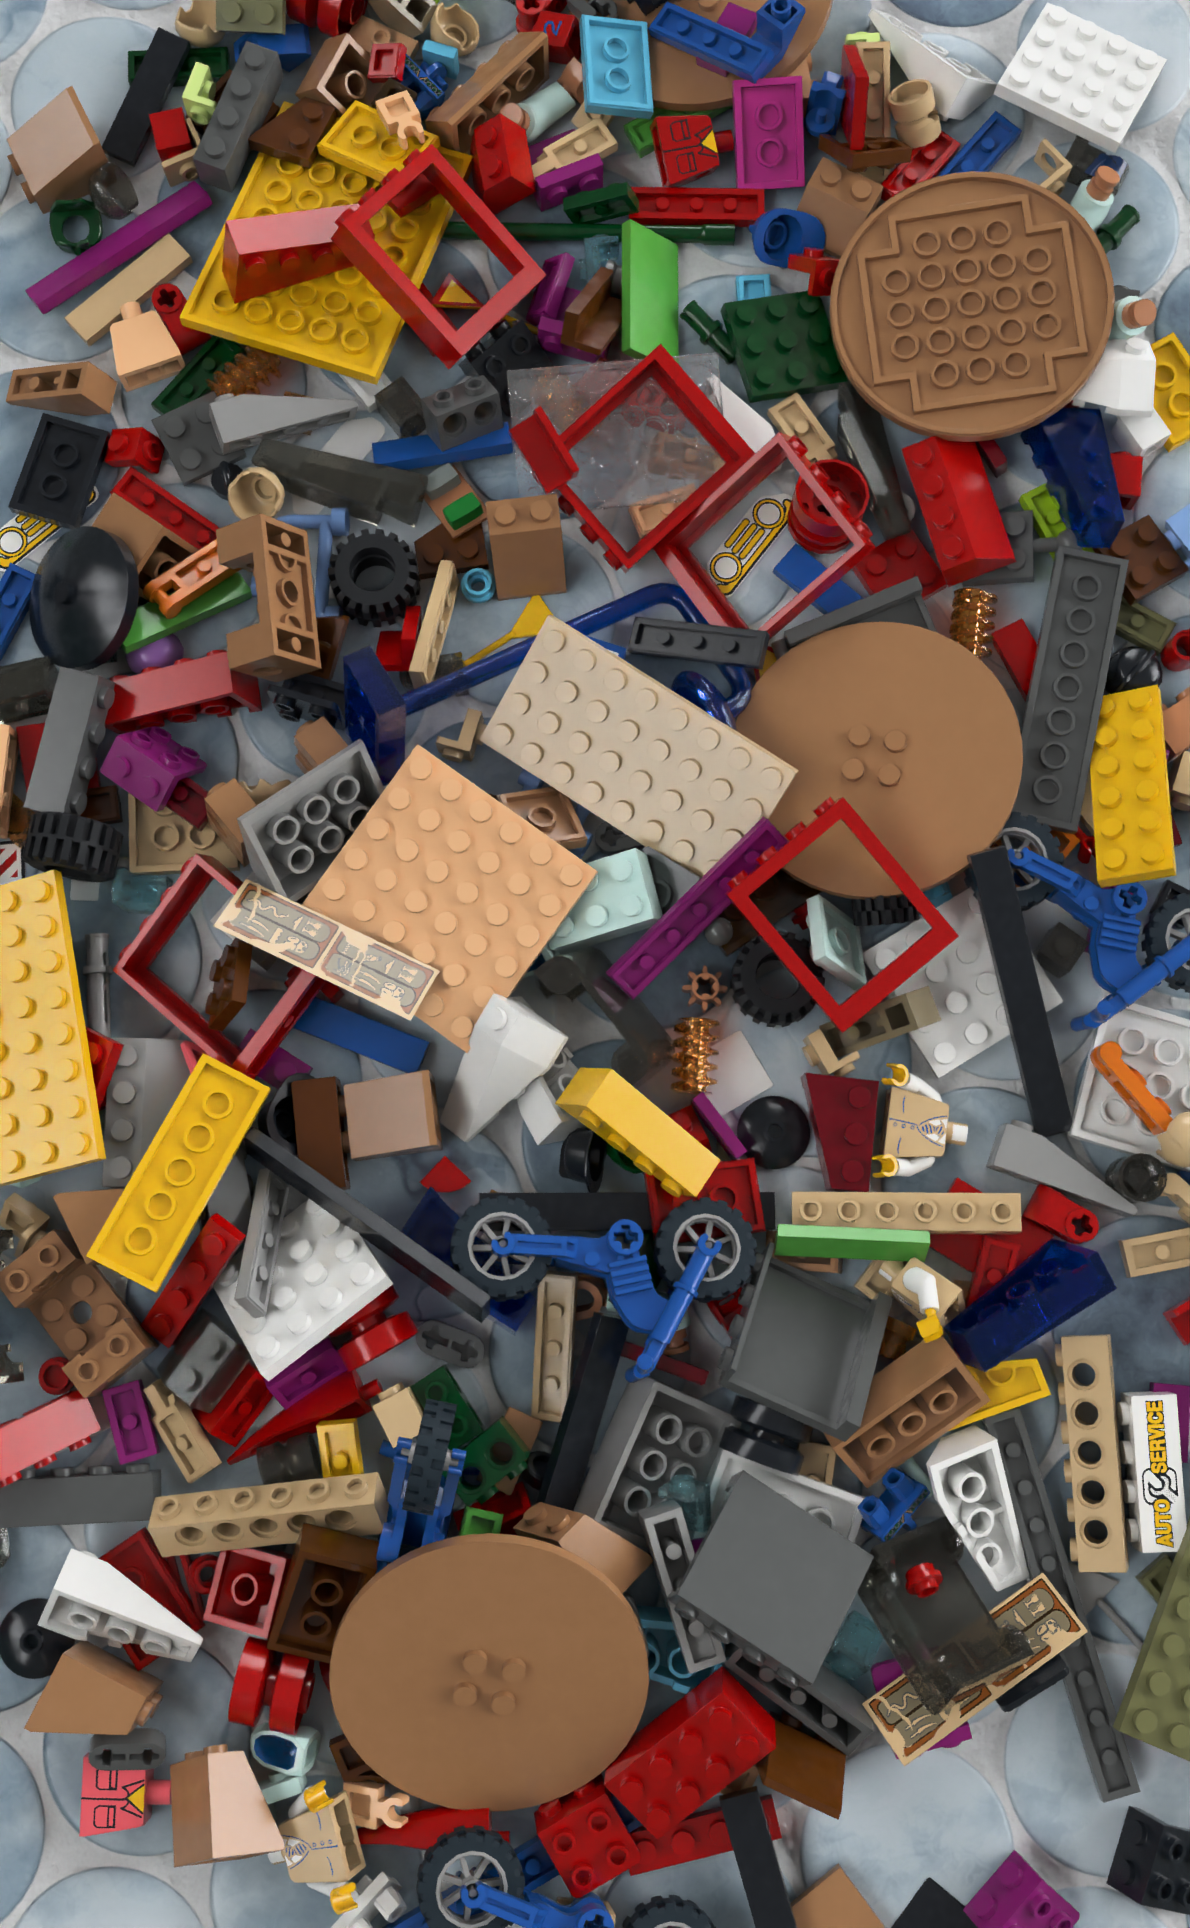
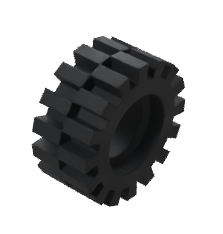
(883, 911)

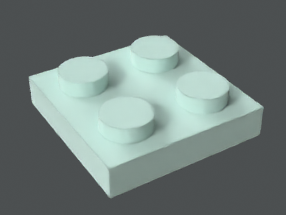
(835, 942)

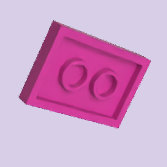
(769, 133)

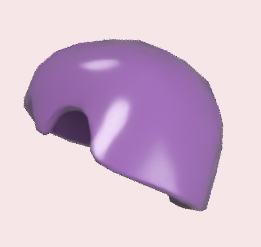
(156, 654)

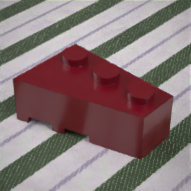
(843, 1128)

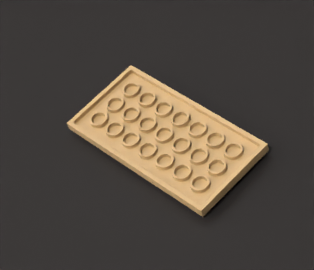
(634, 750)

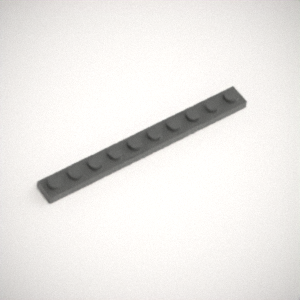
(1046, 1554)

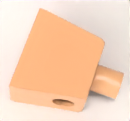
(143, 348)

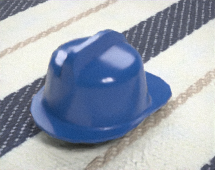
(785, 233)

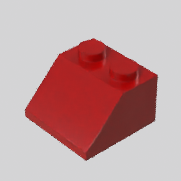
(501, 163)
(247, 1589)

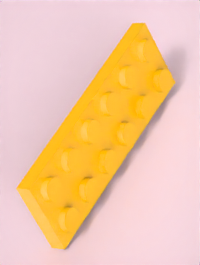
(1131, 790)
(178, 1173)

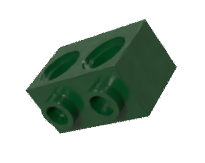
(442, 1386)
(481, 1456)

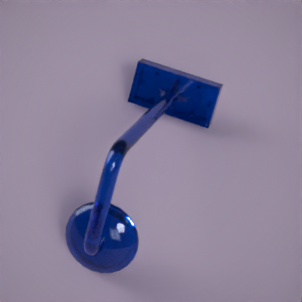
(379, 712)

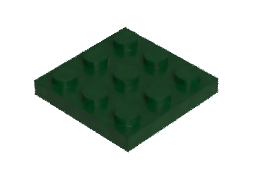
(782, 345)

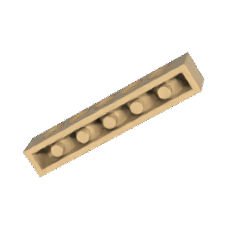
(911, 1211)
(266, 1514)
(1110, 1553)

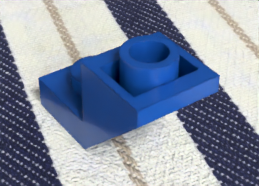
(776, 27)
(292, 48)

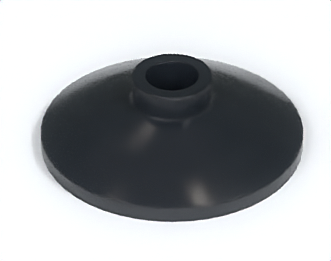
(769, 1151)
(15, 1651)

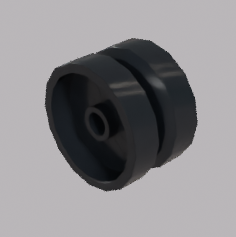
(766, 1436)

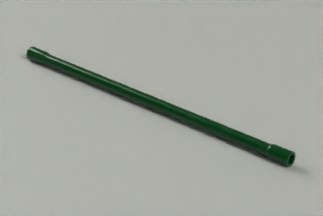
(705, 234)

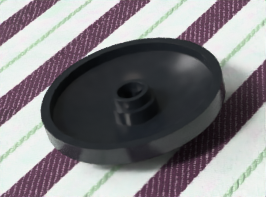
(84, 598)

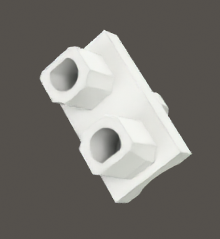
(373, 1897)

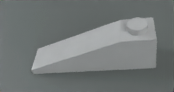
(250, 418)
(1039, 1161)
(671, 1555)

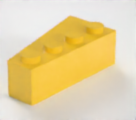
(638, 1130)

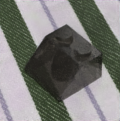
(204, 1362)

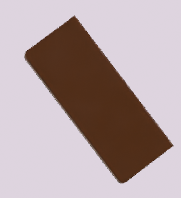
(593, 315)
(321, 1128)

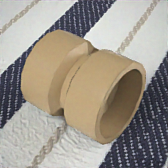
(915, 111)

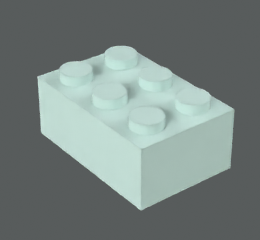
(613, 905)

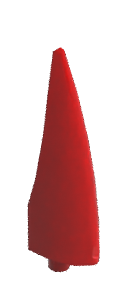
(335, 1400)
(427, 1825)

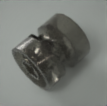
(1137, 1177)
(291, 1462)

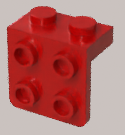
(586, 1837)

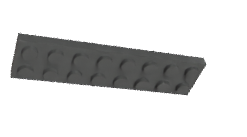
(1068, 685)

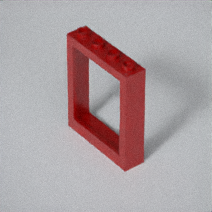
(396, 286)
(697, 410)
(696, 581)
(155, 934)
(893, 974)

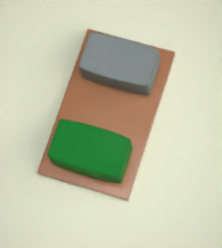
(454, 500)

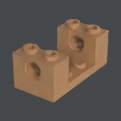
(287, 635)
(228, 800)
(50, 1283)

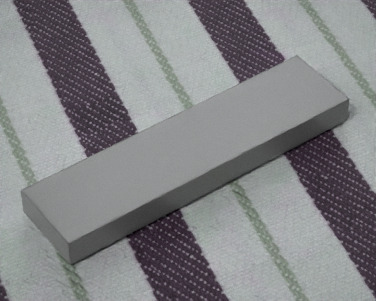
(261, 1243)

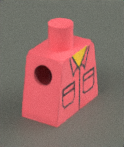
(119, 1798)

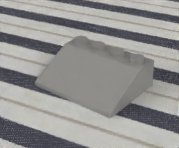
(309, 821)
(137, 1102)
(648, 1442)

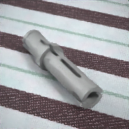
(97, 980)

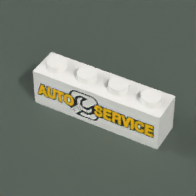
(1152, 1470)

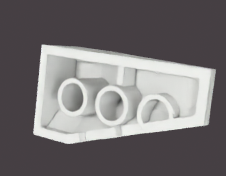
(955, 85)
(1122, 379)
(506, 1054)
(537, 1104)
(976, 1500)
(104, 1603)

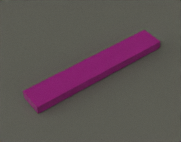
(119, 247)
(691, 912)

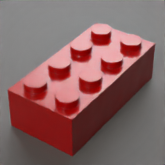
(691, 1752)

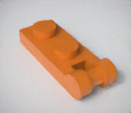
(189, 580)
(1131, 1087)

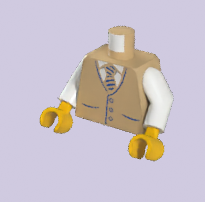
(914, 1126)
(925, 1295)
(322, 1845)

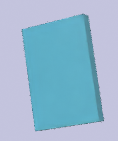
(616, 67)

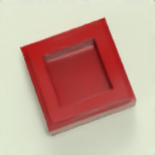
(387, 61)

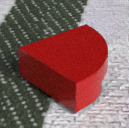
(445, 1177)

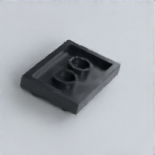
(60, 472)

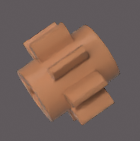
(705, 998)

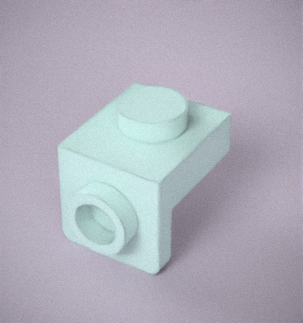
(280, 1787)

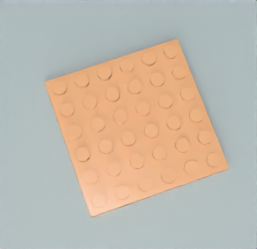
(453, 886)

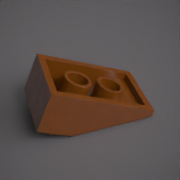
(318, 1588)
(804, 1766)

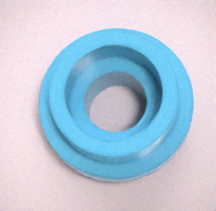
(474, 576)

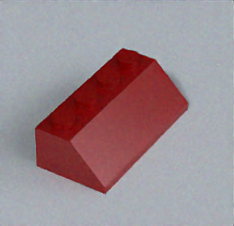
(958, 508)

